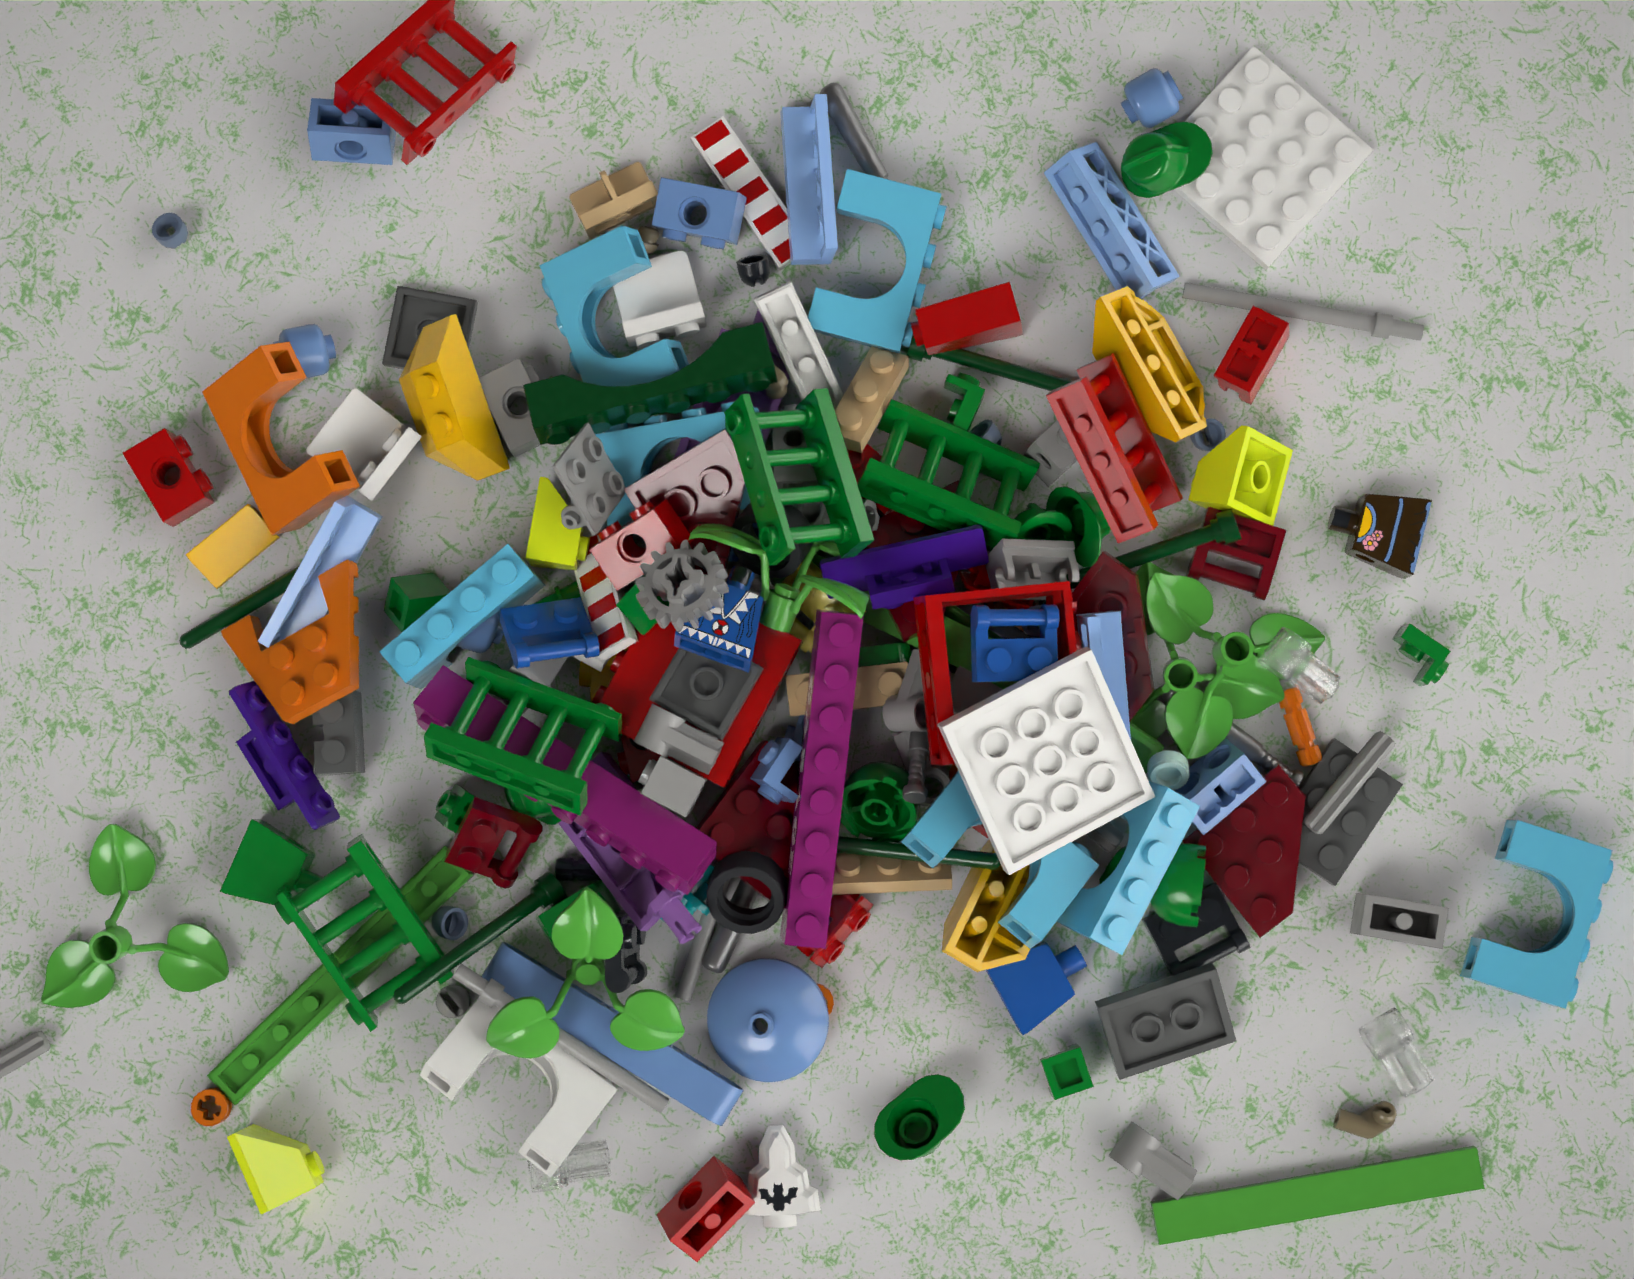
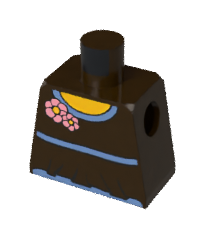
(1384, 531)

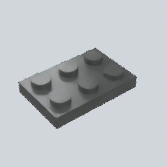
(1334, 850)
(1165, 1021)

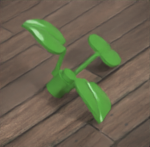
(785, 600)
(1177, 609)
(1247, 686)
(587, 935)
(80, 969)

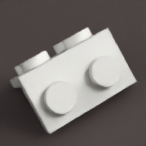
(660, 301)

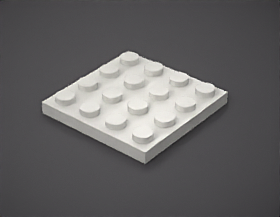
(1271, 158)
(1046, 760)

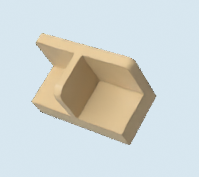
(614, 199)

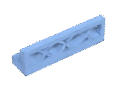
(809, 183)
(1106, 225)
(338, 539)
(1104, 636)

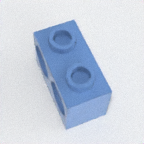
(1220, 784)

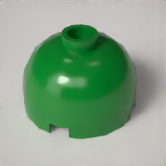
(875, 803)
(1181, 886)

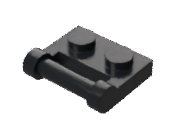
(1212, 914)
(626, 965)

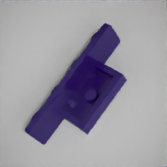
(909, 567)
(278, 760)

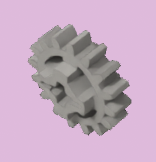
(686, 589)

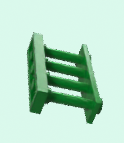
(831, 464)
(931, 504)
(524, 773)
(383, 895)

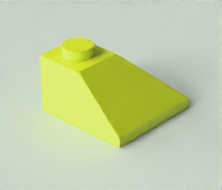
(1243, 475)
(549, 541)
(275, 1166)

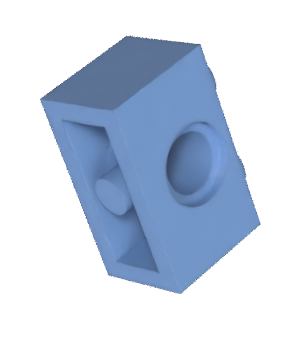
(349, 137)
(679, 198)

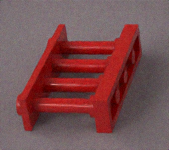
(412, 39)
(1114, 448)

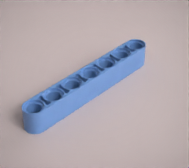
(590, 1021)

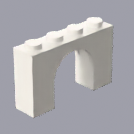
(575, 1089)

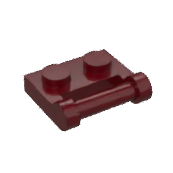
(1258, 546)
(481, 835)

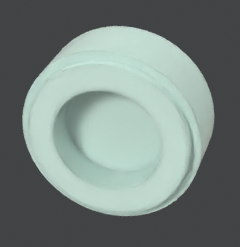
(1168, 769)

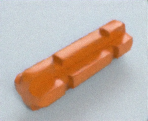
(1300, 728)

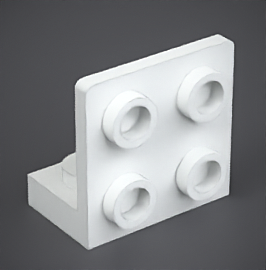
(369, 438)

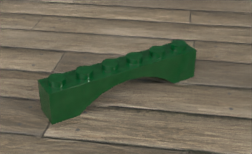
(733, 364)

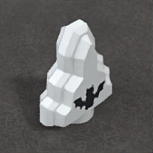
(779, 1182)

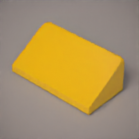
(232, 546)

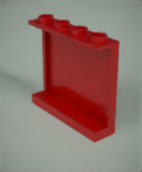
(646, 661)

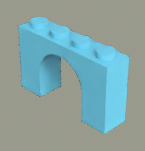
(909, 215)
(576, 287)
(636, 448)
(427, 642)
(1578, 875)
(1051, 879)
(1115, 907)

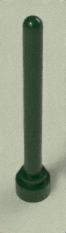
(992, 366)
(1220, 529)
(237, 611)
(899, 851)
(545, 893)

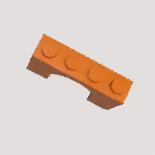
(243, 409)

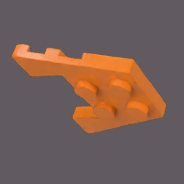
(311, 664)

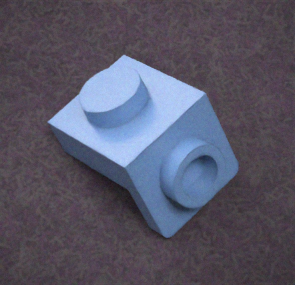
(774, 763)

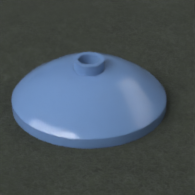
(788, 1003)

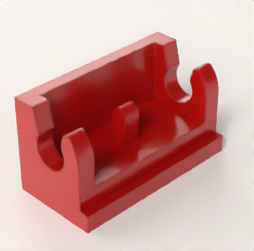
(1252, 354)

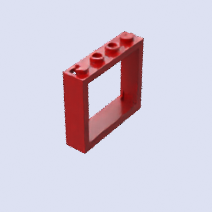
(934, 649)

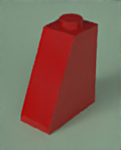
(968, 320)

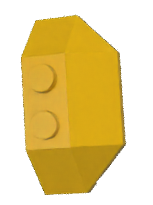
(1151, 363)
(450, 403)
(972, 924)

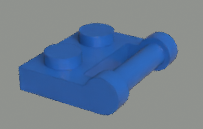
(548, 631)
(1012, 658)

